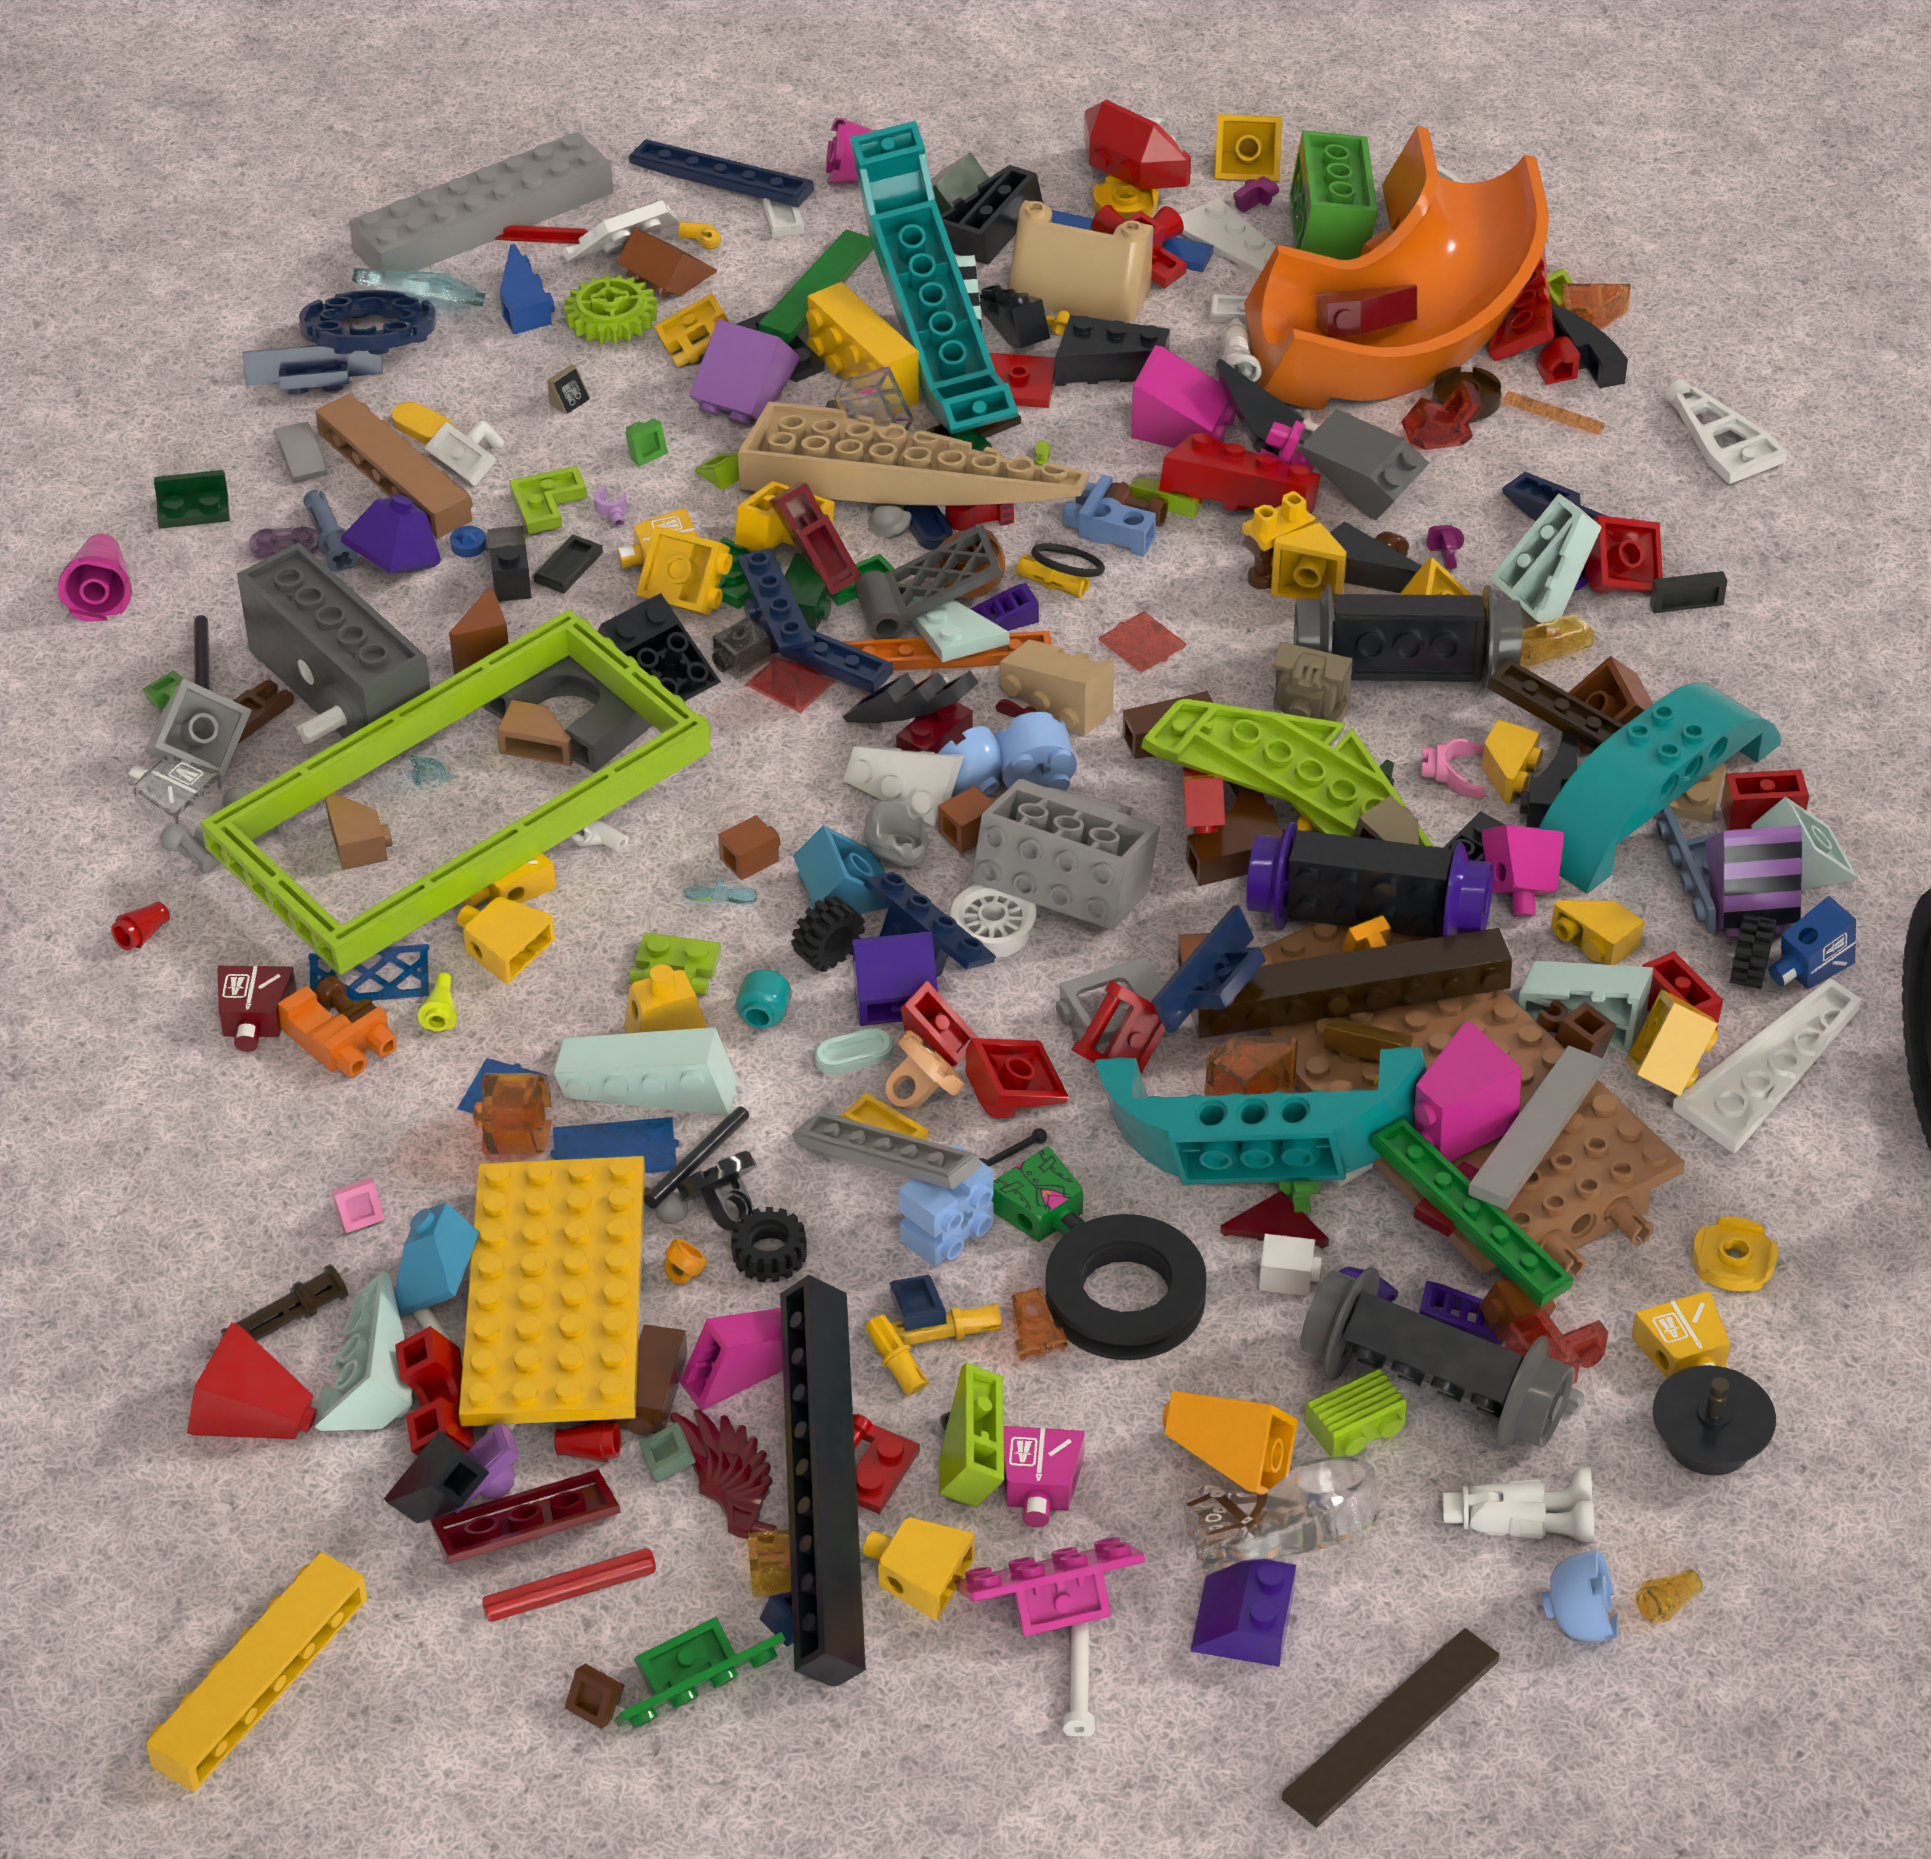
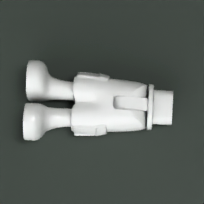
(1236, 350)
(1522, 1506)

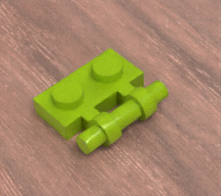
(691, 955)

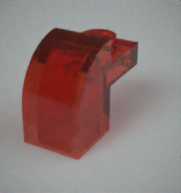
(1445, 425)
(1576, 1348)

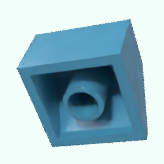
(838, 867)

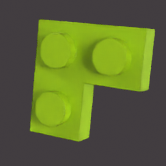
(540, 493)

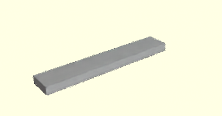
(1536, 1128)
(887, 1150)

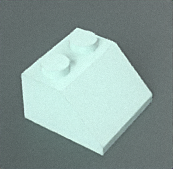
(1822, 855)

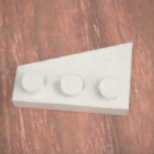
(905, 777)

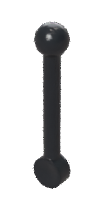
(1038, 1136)

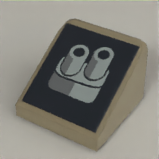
(567, 390)

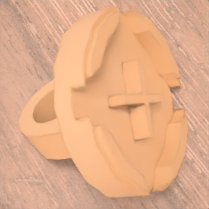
(926, 1069)

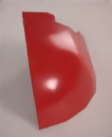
(1558, 361)

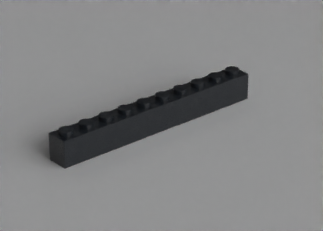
(821, 1483)

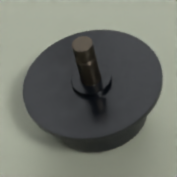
(1713, 1418)

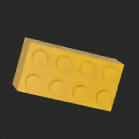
(858, 340)

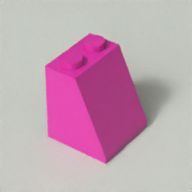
(1177, 400)
(1467, 1094)

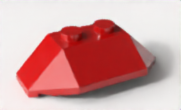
(1133, 148)

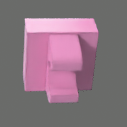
(358, 1205)

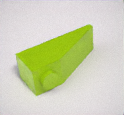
(974, 1438)

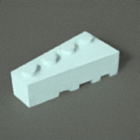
(649, 1070)

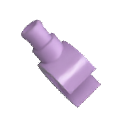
(612, 510)

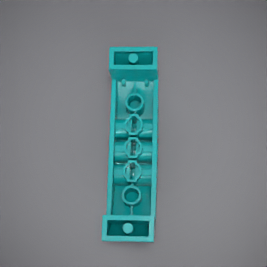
(1646, 770)

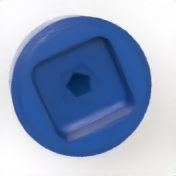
(468, 541)

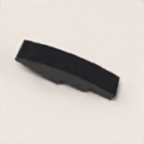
(906, 700)

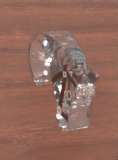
(1302, 1513)

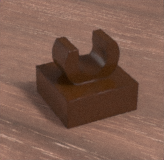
(594, 1695)

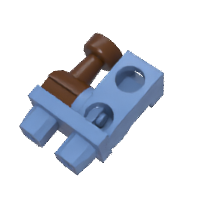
(1112, 515)

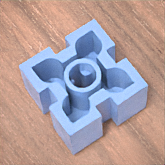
(939, 1214)

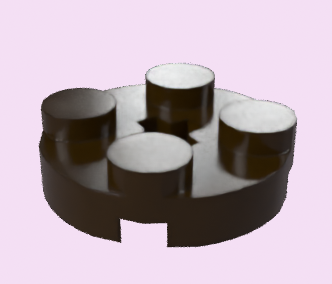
(1485, 382)

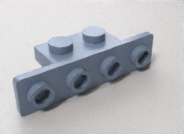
(1692, 861)

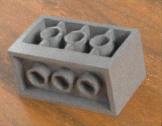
(1065, 853)

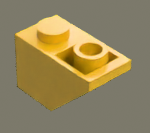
(1509, 756)
(1599, 928)

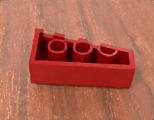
(1234, 475)

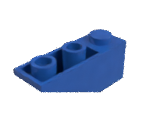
(522, 295)

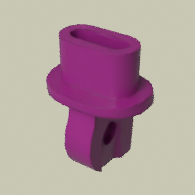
(1254, 193)
(1445, 540)

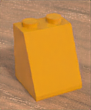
(1236, 1437)

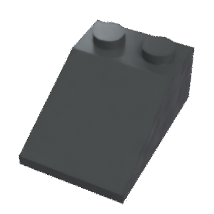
(1363, 461)

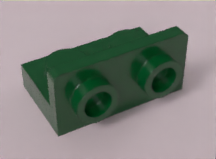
(192, 499)

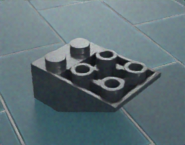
(661, 647)

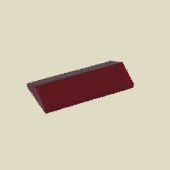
(525, 1520)

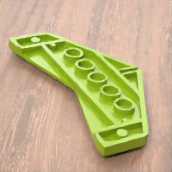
(1277, 757)

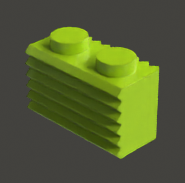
(1356, 1414)

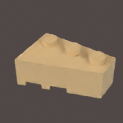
(1060, 684)

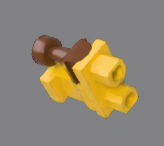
(1266, 527)

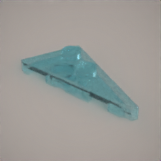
(420, 284)

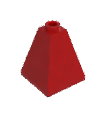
(248, 1394)

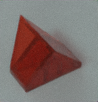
(790, 683)

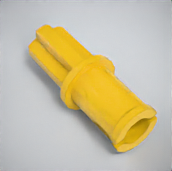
(896, 1355)

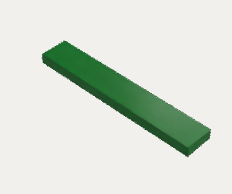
(832, 267)
(1479, 1221)

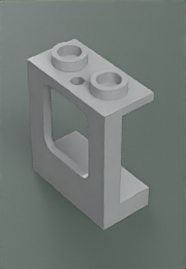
(1137, 974)

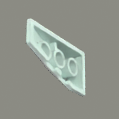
(368, 1380)

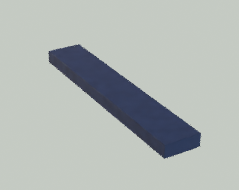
(722, 173)

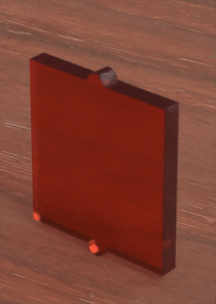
(1142, 641)

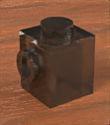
(741, 648)

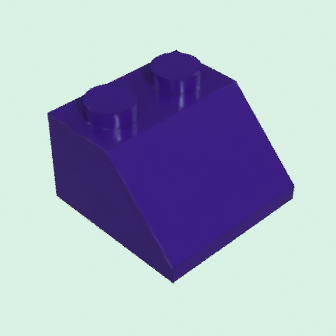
(1246, 1611)

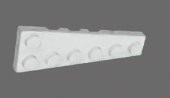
(1756, 1077)

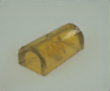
(1555, 639)

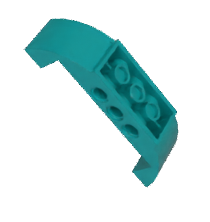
(1261, 1134)

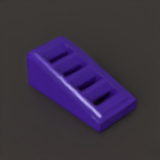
(1018, 600)
(1450, 1298)

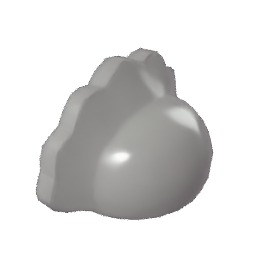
(889, 521)

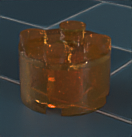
(513, 1113)

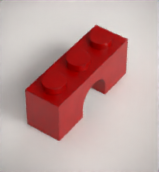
(434, 1372)

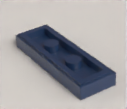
(843, 662)

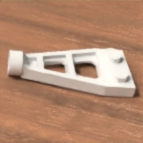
(1736, 461)

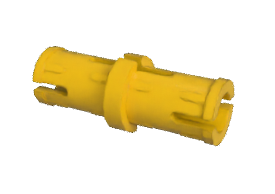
(1032, 569)

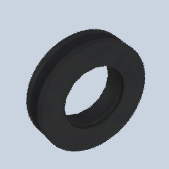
(1127, 1333)

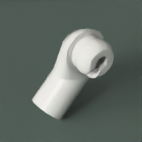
(598, 834)

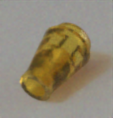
(1666, 1595)

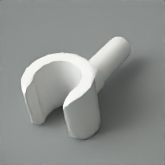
(1310, 427)

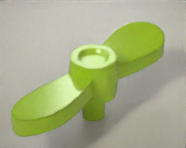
(1042, 452)

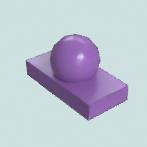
(496, 1454)

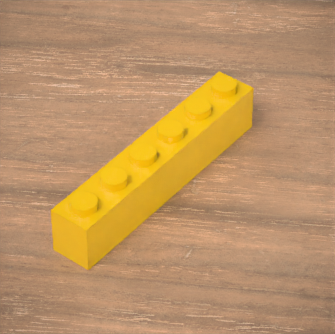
(256, 1671)

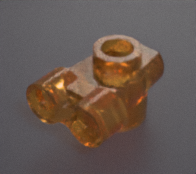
(1039, 1333)

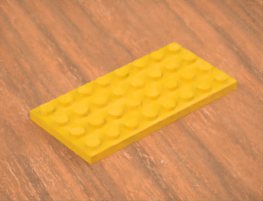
(554, 1292)

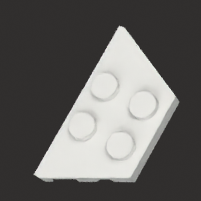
(615, 231)

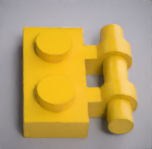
(689, 325)

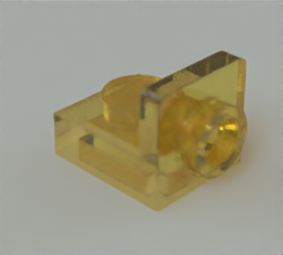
(769, 1562)

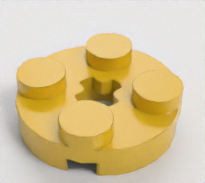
(1113, 192)
(1730, 1273)

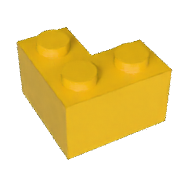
(759, 524)

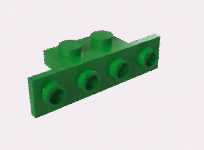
(689, 1662)

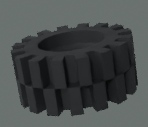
(827, 933)
(1752, 951)

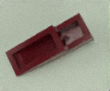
(815, 537)

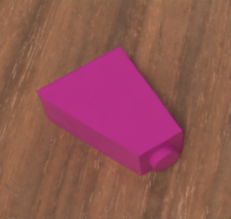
(733, 1356)

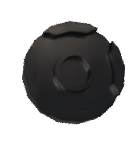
(719, 1185)

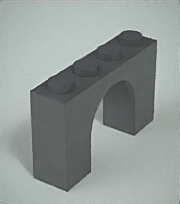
(598, 733)

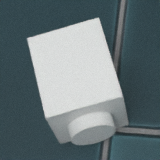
(1289, 1265)

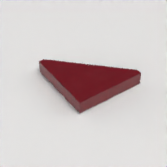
(1274, 1217)

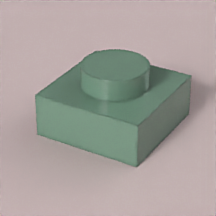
(667, 1452)

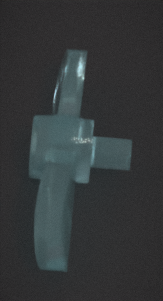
(722, 894)

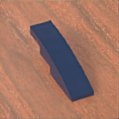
(1536, 494)

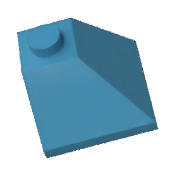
(433, 1258)

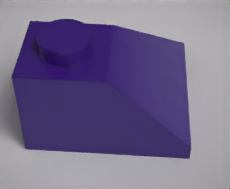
(394, 536)

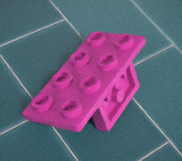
(1054, 1590)

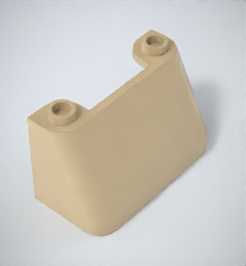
(1081, 267)

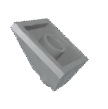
(199, 727)

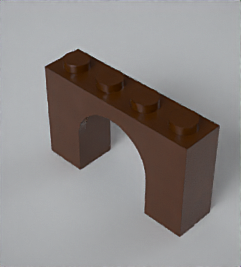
(659, 1370)

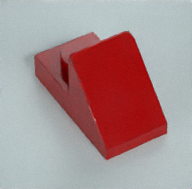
(937, 1023)

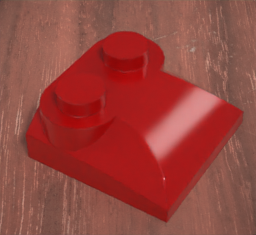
(1624, 556)
(1012, 1075)

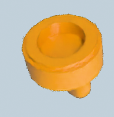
(686, 1258)

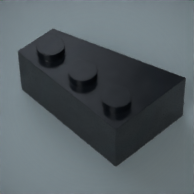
(990, 216)
(1105, 350)

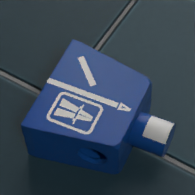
(1816, 946)

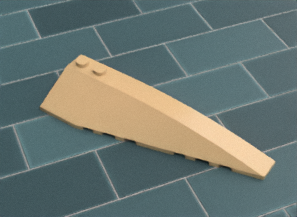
(887, 465)

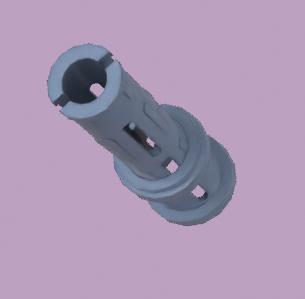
(338, 555)

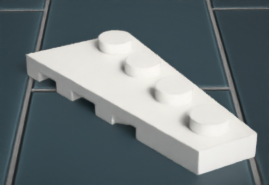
(1230, 234)

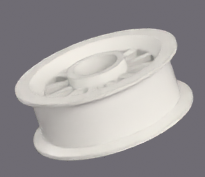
(994, 918)

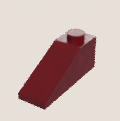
(1365, 309)

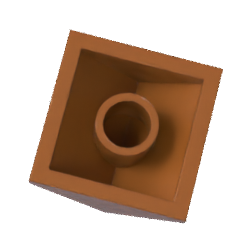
(478, 632)

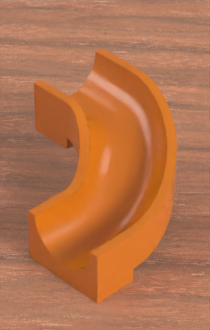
(1456, 241)

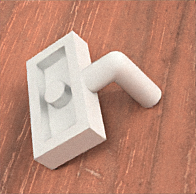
(463, 453)

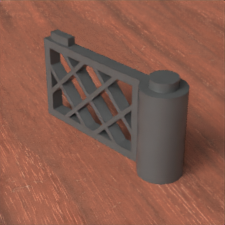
(886, 601)

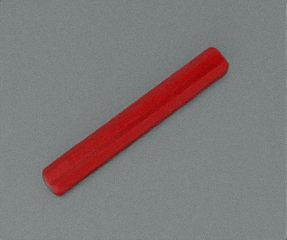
(542, 234)
(568, 1584)

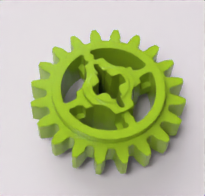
(610, 309)

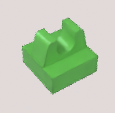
(646, 441)

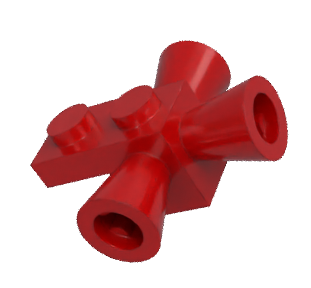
(1166, 225)

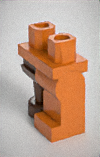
(337, 1039)

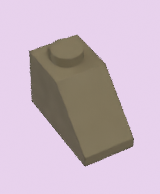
(1389, 823)

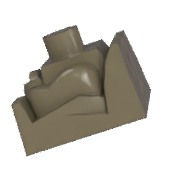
(1312, 683)

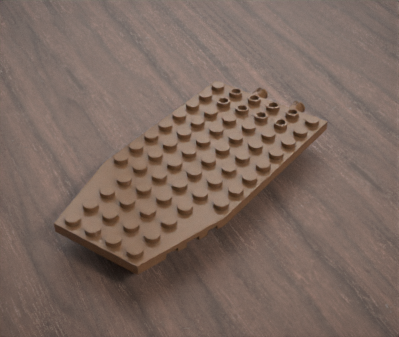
(1591, 1175)

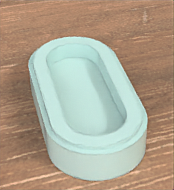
(853, 1051)

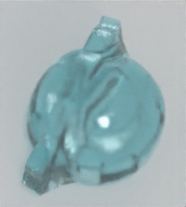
(427, 767)

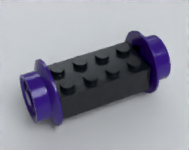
(1359, 879)

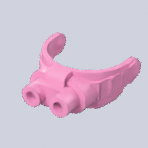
(1436, 765)

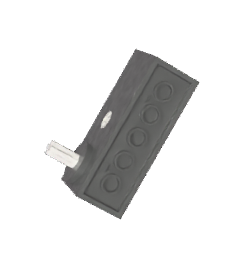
(327, 643)

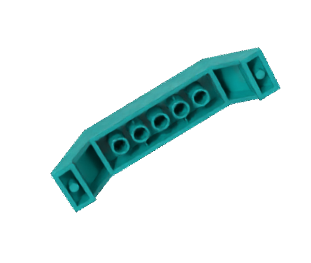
(927, 280)

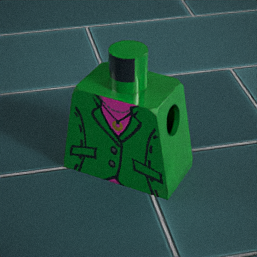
(1039, 1196)

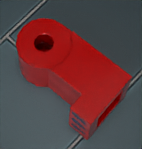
(966, 516)

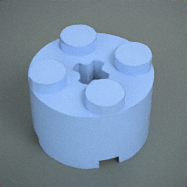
(1037, 751)

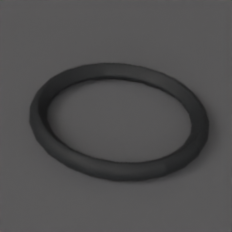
(1065, 568)

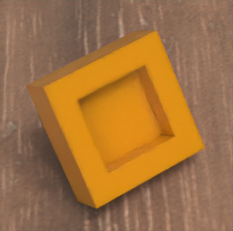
(1367, 935)

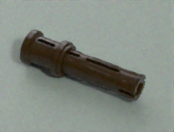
(305, 1301)

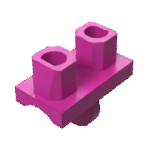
(1286, 439)

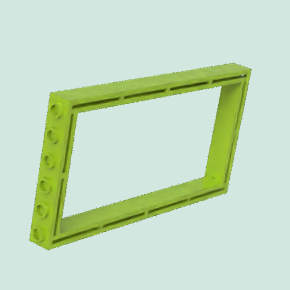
(231, 829)

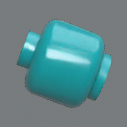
(763, 998)

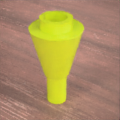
(438, 1010)

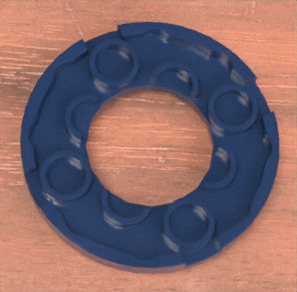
(321, 323)

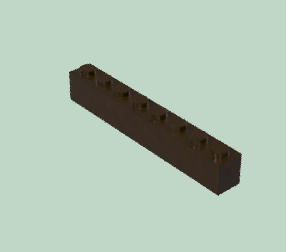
(1364, 982)

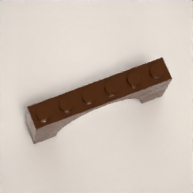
(1219, 853)

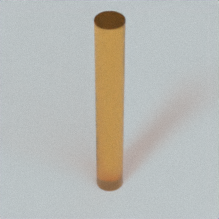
(1554, 413)

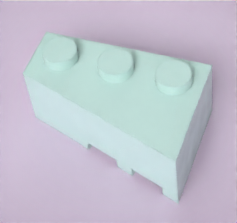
(1548, 560)
(1613, 990)

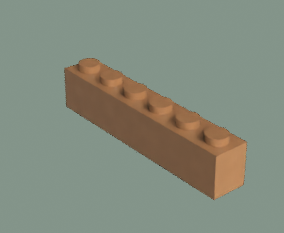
(393, 463)

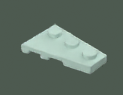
(958, 631)

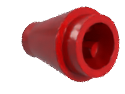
(138, 926)
(589, 1441)

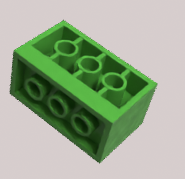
(1332, 195)

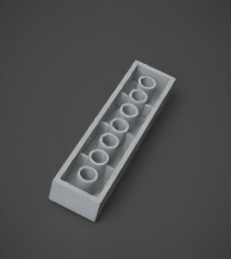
(481, 204)

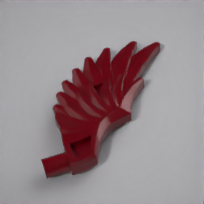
(729, 1471)

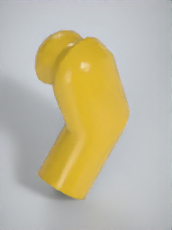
(703, 233)

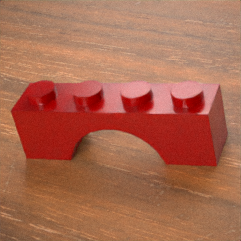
(1203, 801)

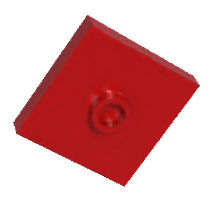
(1027, 376)

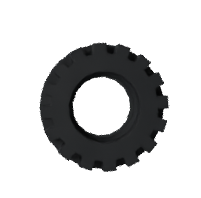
(769, 1263)

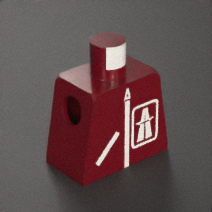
(250, 1001)

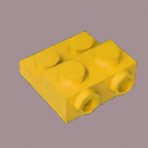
(684, 570)

